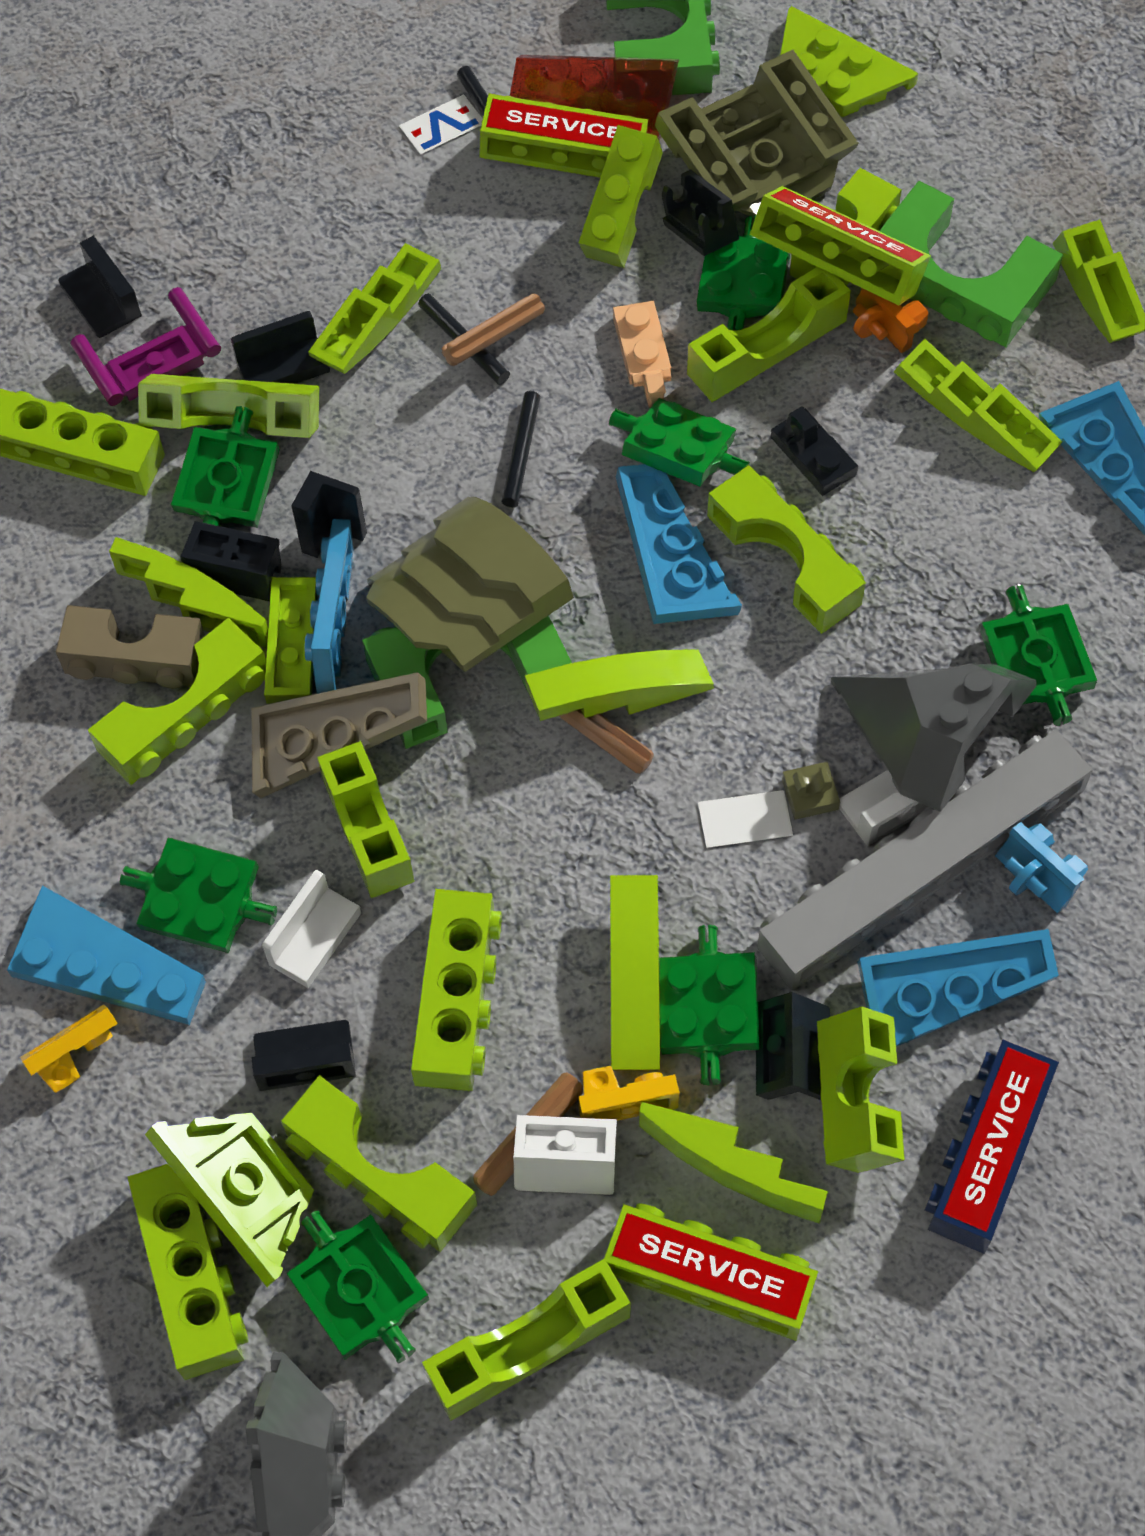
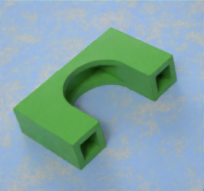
(688, 44)
(990, 304)
(393, 655)

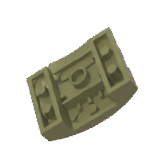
(762, 136)
(469, 584)

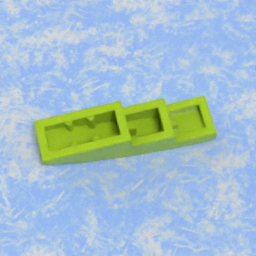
(376, 310)
(973, 405)
(187, 588)
(617, 681)
(634, 972)
(713, 1151)

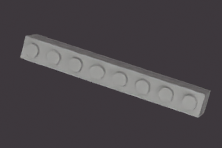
(921, 859)

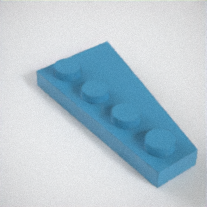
(1107, 443)
(670, 552)
(329, 613)
(95, 959)
(954, 980)

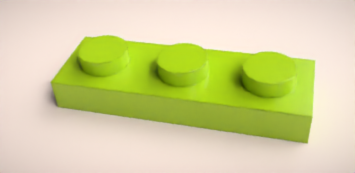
(287, 671)

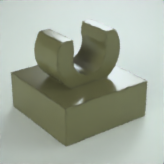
(810, 790)

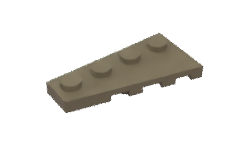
(298, 730)

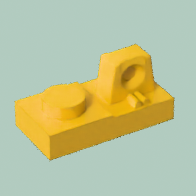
(53, 1058)
(608, 1101)

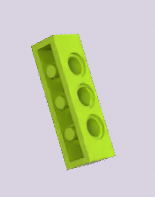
(42, 433)
(455, 917)
(194, 1347)

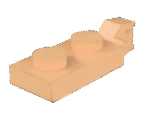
(643, 348)

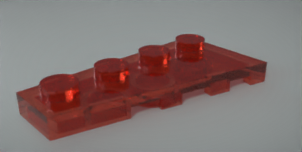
(598, 83)

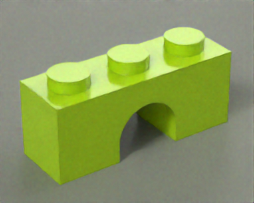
(864, 200)
(612, 214)
(365, 820)
(851, 1053)

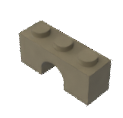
(91, 649)

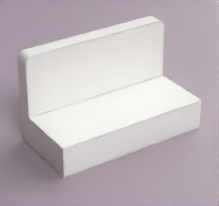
(878, 808)
(310, 931)
(564, 1154)

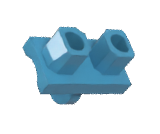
(1039, 867)

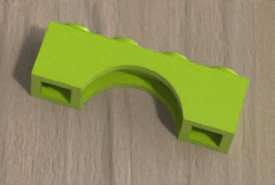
(730, 358)
(197, 401)
(752, 511)
(141, 737)
(426, 1201)
(496, 1360)

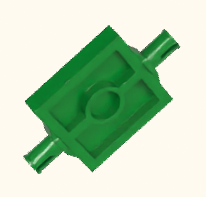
(743, 279)
(678, 441)
(226, 474)
(1042, 647)
(198, 895)
(708, 1004)
(358, 1286)

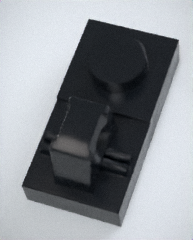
(814, 451)

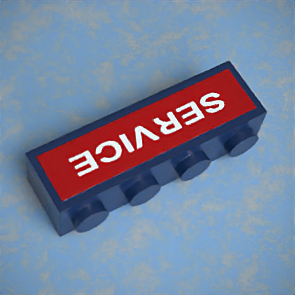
(992, 1147)

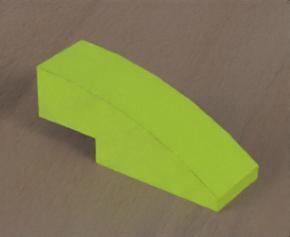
(1101, 281)

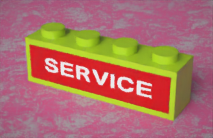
(550, 134)
(840, 245)
(710, 1270)

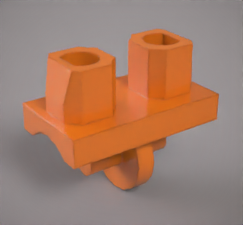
(888, 320)

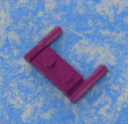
(168, 354)

